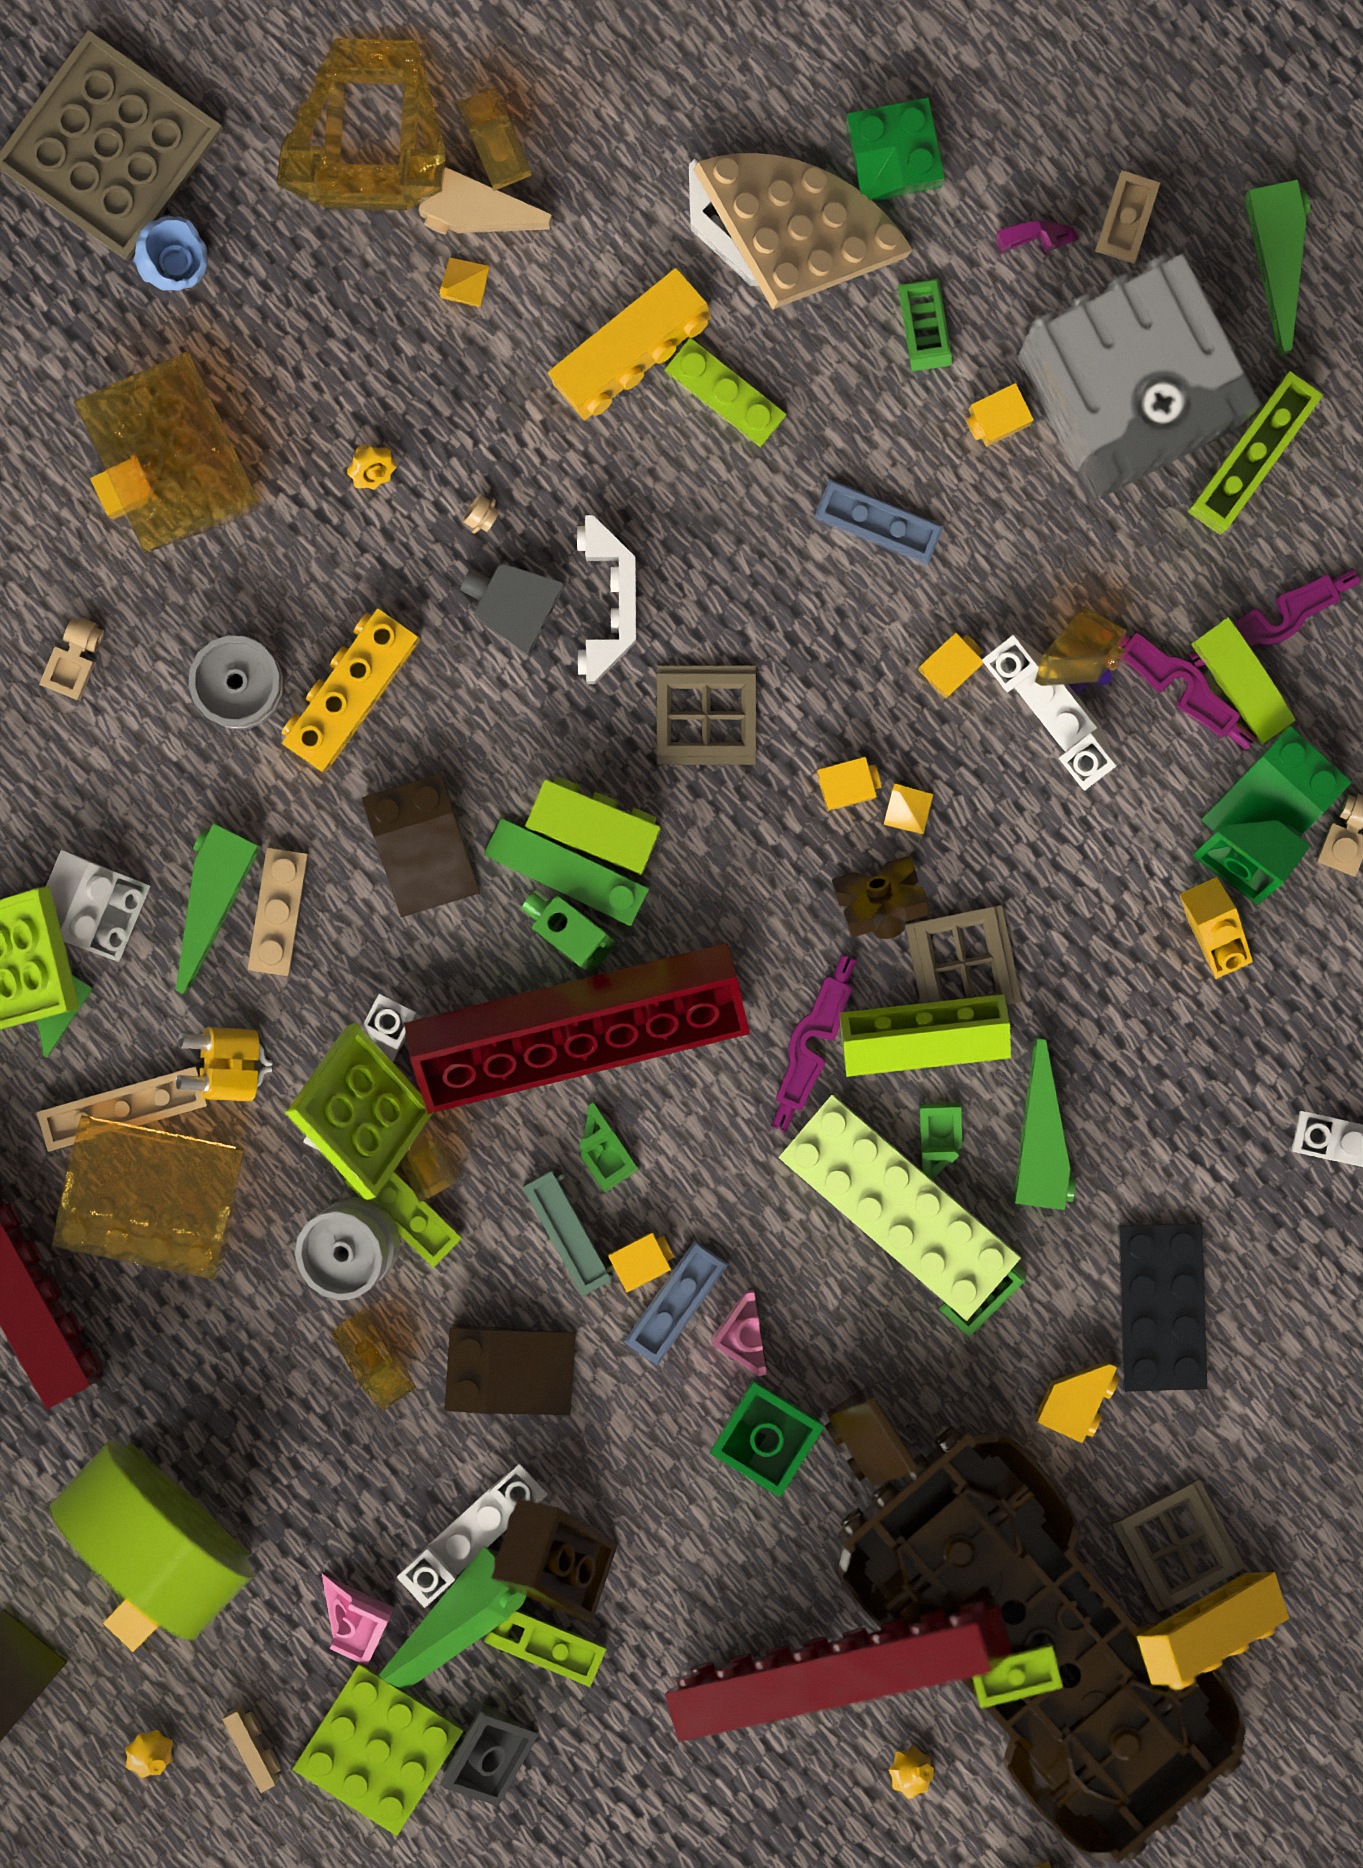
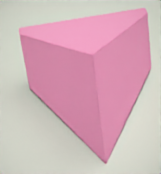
(741, 1336)
(355, 1620)

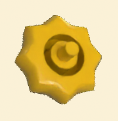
(371, 467)
(149, 1753)
(911, 1772)

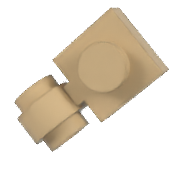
(68, 670)
(1344, 846)

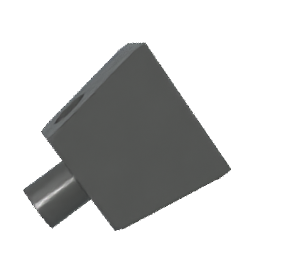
(513, 603)

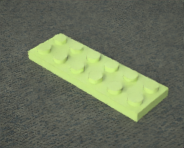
(900, 1207)

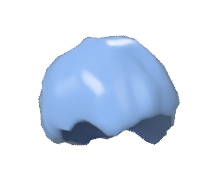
(171, 254)

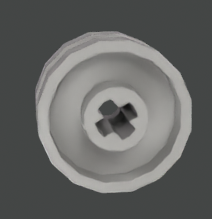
(227, 659)
(347, 1248)

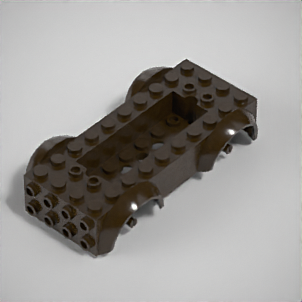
(993, 1528)

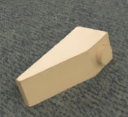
(475, 207)

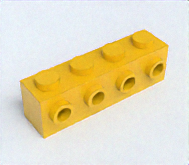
(630, 345)
(350, 690)
(1213, 1629)

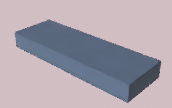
(878, 522)
(676, 1302)

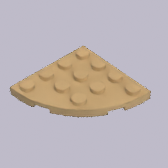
(798, 223)

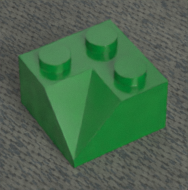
(895, 149)
(766, 1437)

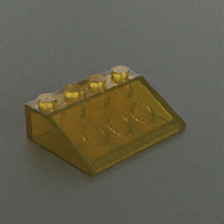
(167, 453)
(148, 1197)

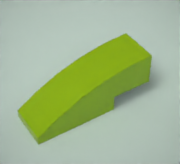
(1244, 680)

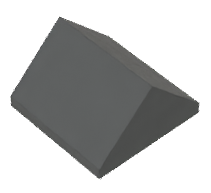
(488, 1756)

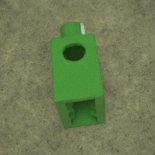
(579, 940)

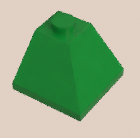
(1253, 856)

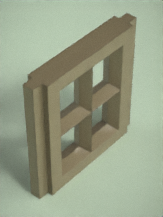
(706, 678)
(998, 948)
(1146, 1563)

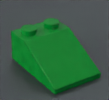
(1283, 784)

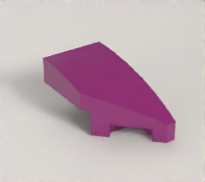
(1051, 235)

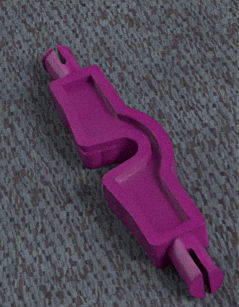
(1293, 608)
(1197, 699)
(821, 1022)

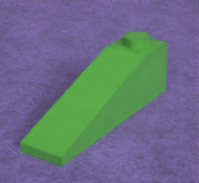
(1278, 233)
(566, 872)
(216, 881)
(1043, 1156)
(458, 1620)

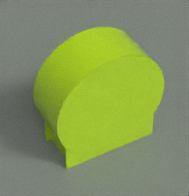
(151, 1540)

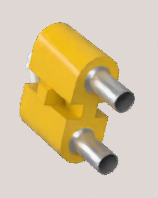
(227, 1064)

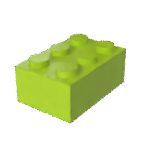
(594, 825)

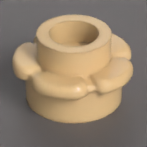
(481, 514)

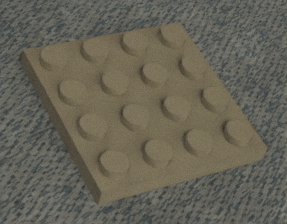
(107, 145)

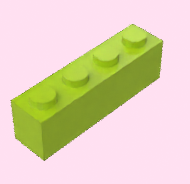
(1255, 453)
(925, 1035)

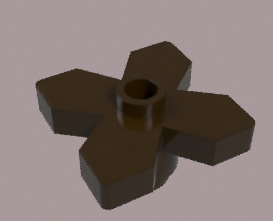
(882, 901)

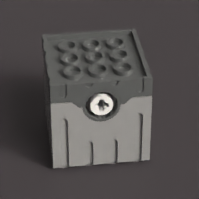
(1136, 376)

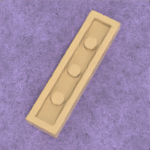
(128, 1105)

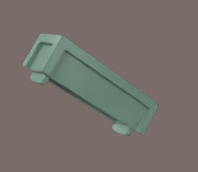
(567, 1232)

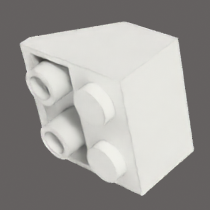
(95, 904)

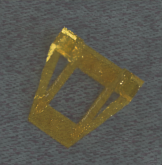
(320, 175)

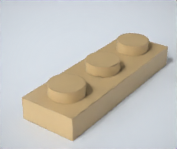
(278, 912)

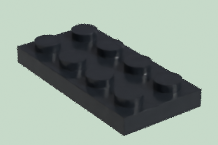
(1162, 1307)

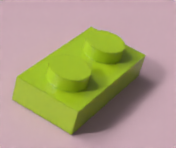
(1019, 1677)

